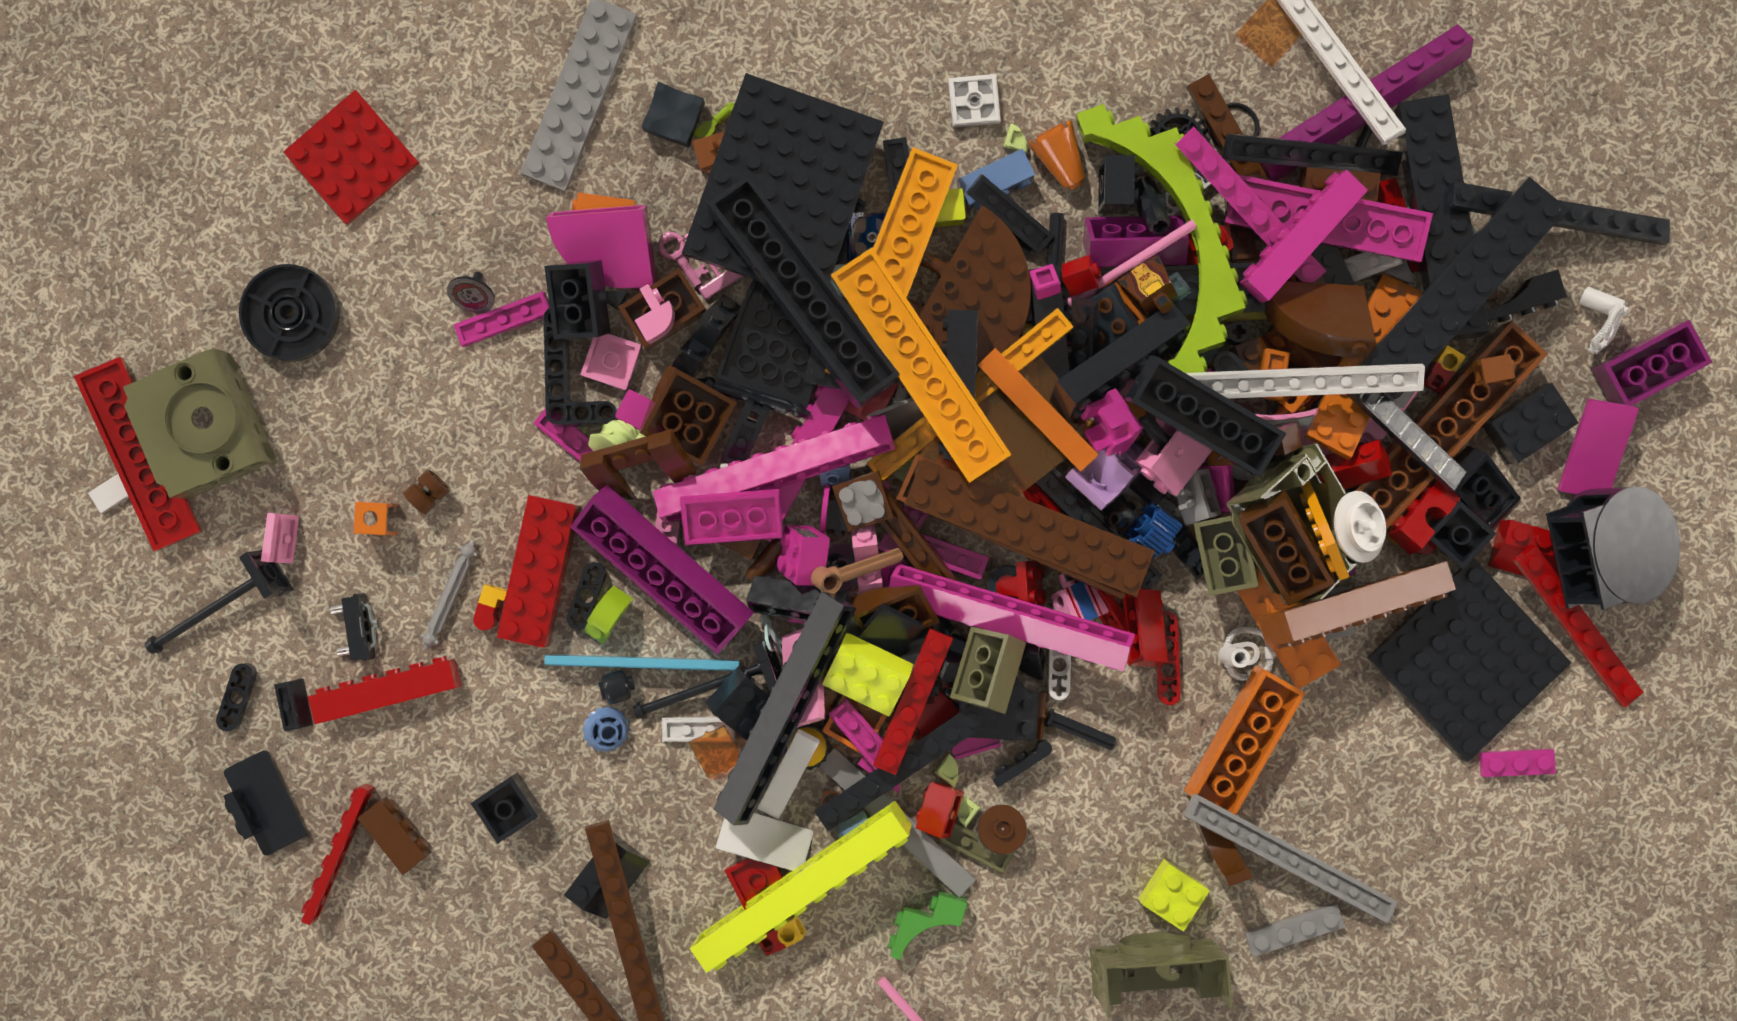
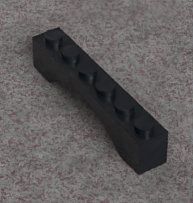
(1536, 291)

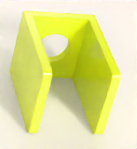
(952, 210)

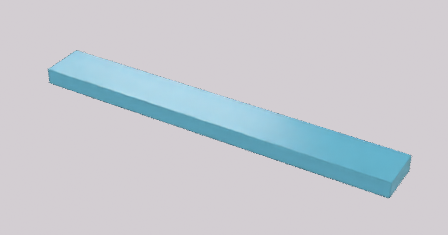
(642, 662)

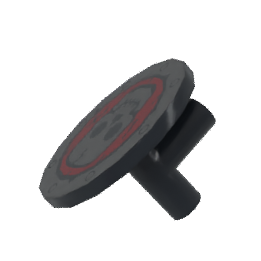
(471, 293)

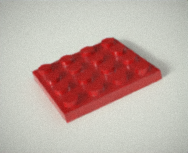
(351, 157)

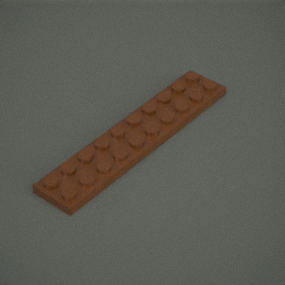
(1029, 528)

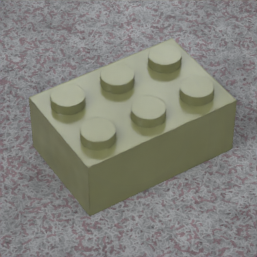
(1225, 557)

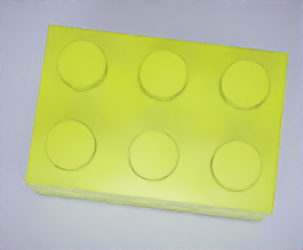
(868, 674)

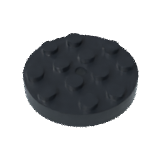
(265, 310)

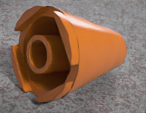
(1060, 154)

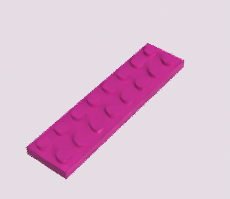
(1365, 228)

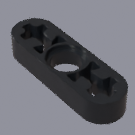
(577, 599)
(236, 715)

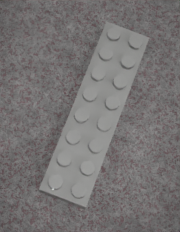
(578, 94)

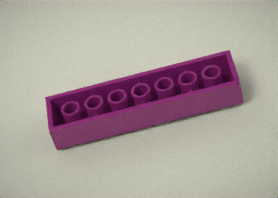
(661, 569)

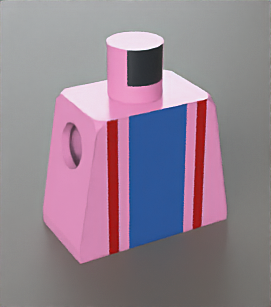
(1078, 599)

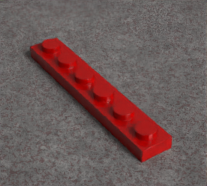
(912, 701)
(332, 862)

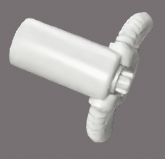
(1610, 306)
(1236, 656)

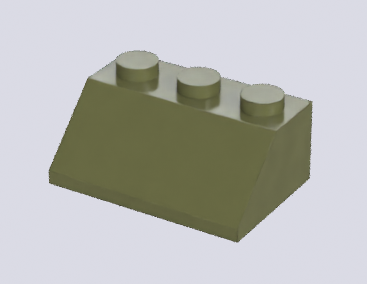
(988, 669)

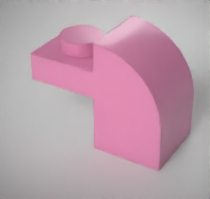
(659, 320)

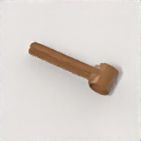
(853, 570)

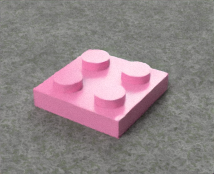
(611, 361)

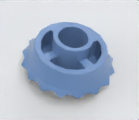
(606, 729)

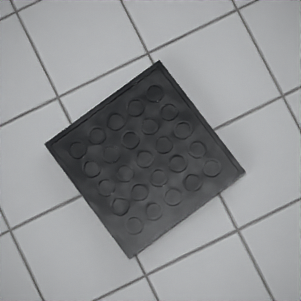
(1469, 661)

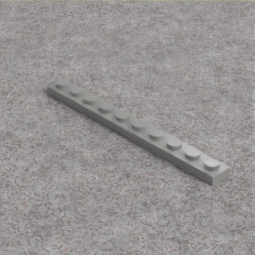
(1290, 858)

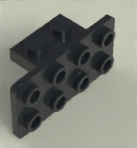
(262, 804)

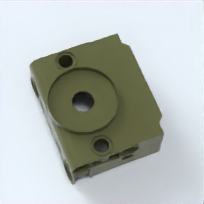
(177, 451)
(1289, 474)
(1150, 957)

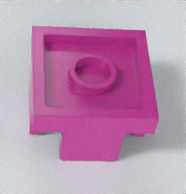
(1116, 424)

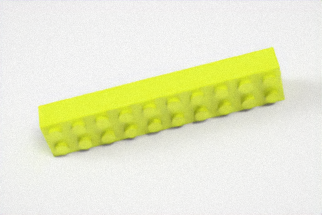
(802, 886)

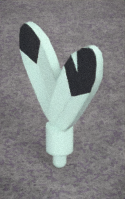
(771, 638)

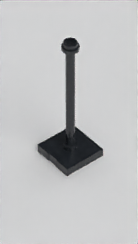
(264, 575)
(767, 665)

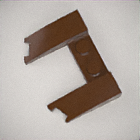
(603, 465)

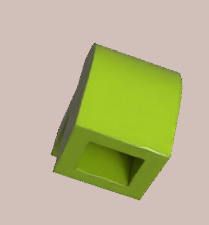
(607, 614)

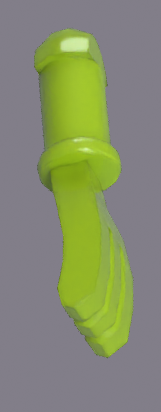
(709, 127)

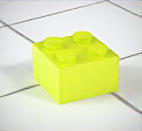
(1173, 895)

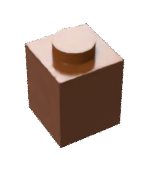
(1493, 369)

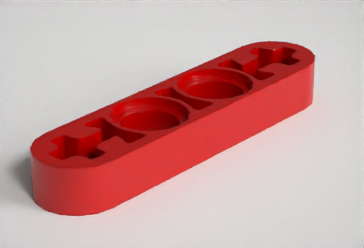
(1173, 658)

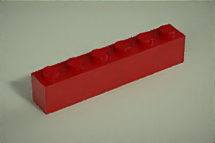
(384, 691)

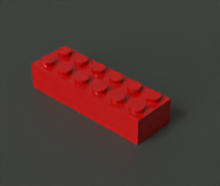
(538, 571)

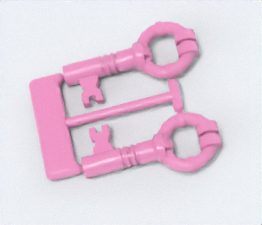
(711, 288)

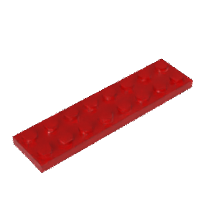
(161, 517)

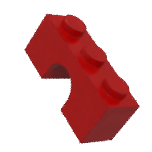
(1411, 529)

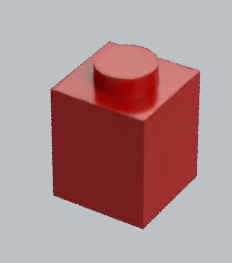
(1081, 275)

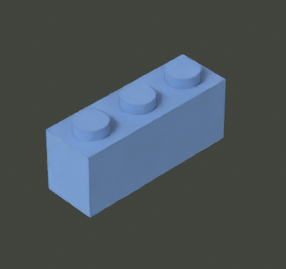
(1005, 173)

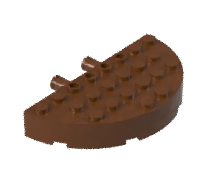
(984, 276)

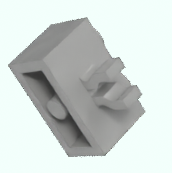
(1198, 499)

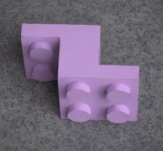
(1107, 476)

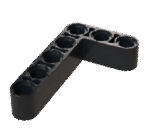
(563, 379)

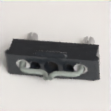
(358, 627)

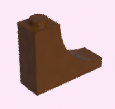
(1224, 857)

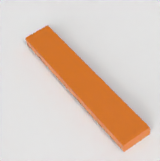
(1037, 410)

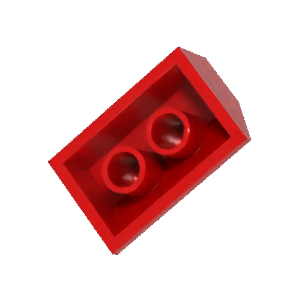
(1513, 539)

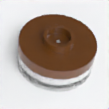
(1001, 830)

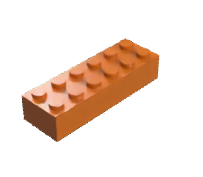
(1245, 740)

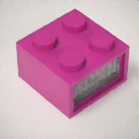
(802, 552)

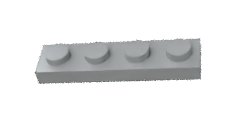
(1294, 929)

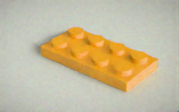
(1323, 531)

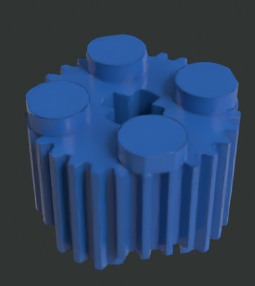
(1155, 529)

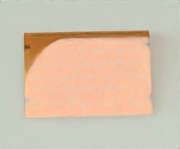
(1269, 32)

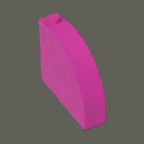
(608, 234)

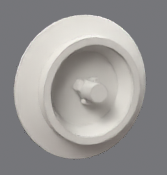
(1359, 526)

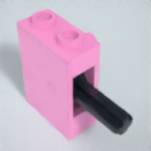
(1169, 457)

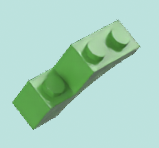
(946, 910)

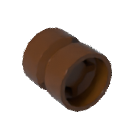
(420, 497)

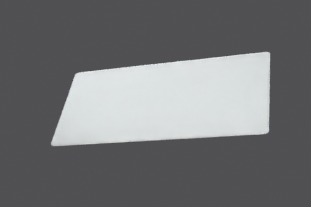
(767, 841)

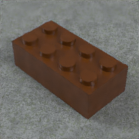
(1286, 547)

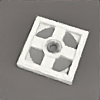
(974, 100)

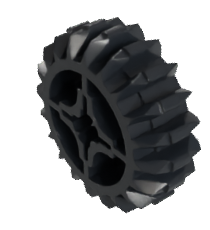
(1168, 118)

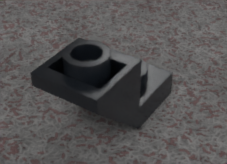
(1188, 552)

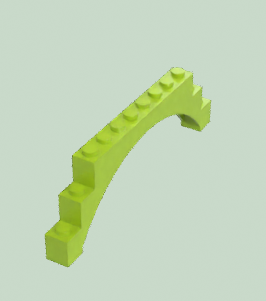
(1160, 156)

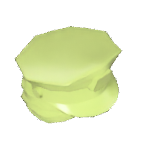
(612, 434)

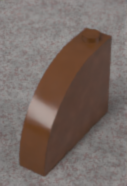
(1323, 317)

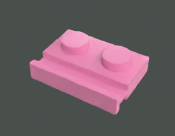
(280, 538)

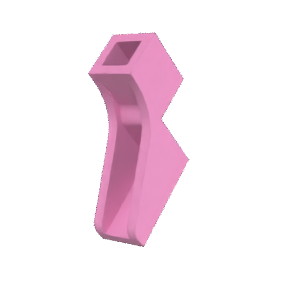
(866, 546)

